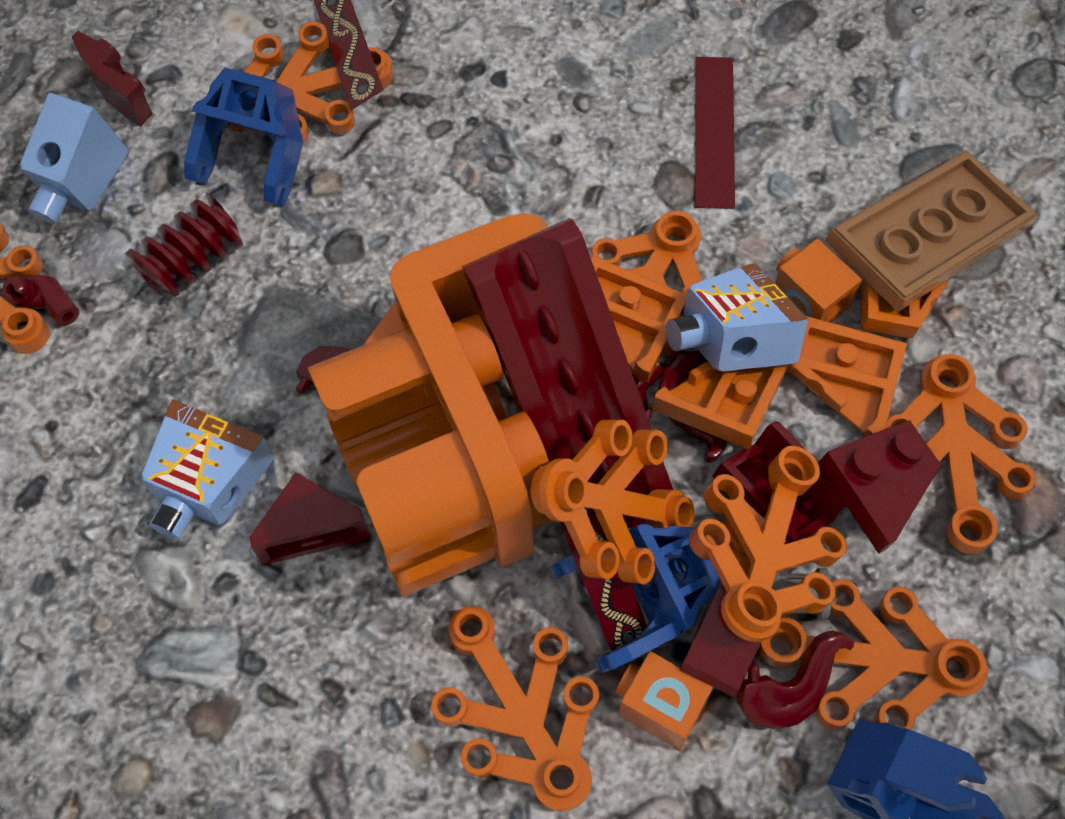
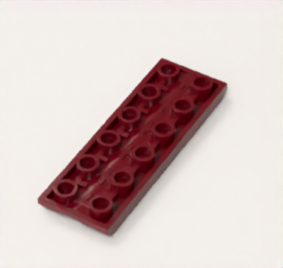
(560, 345)

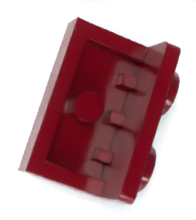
(813, 510)

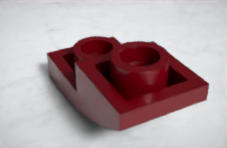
(114, 83)

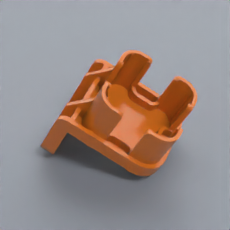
(427, 424)

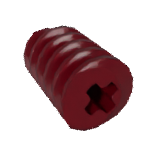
(186, 246)

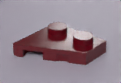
(882, 479)

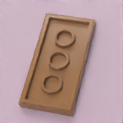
(931, 229)

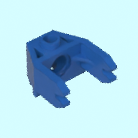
(251, 104)
(672, 601)
(907, 776)

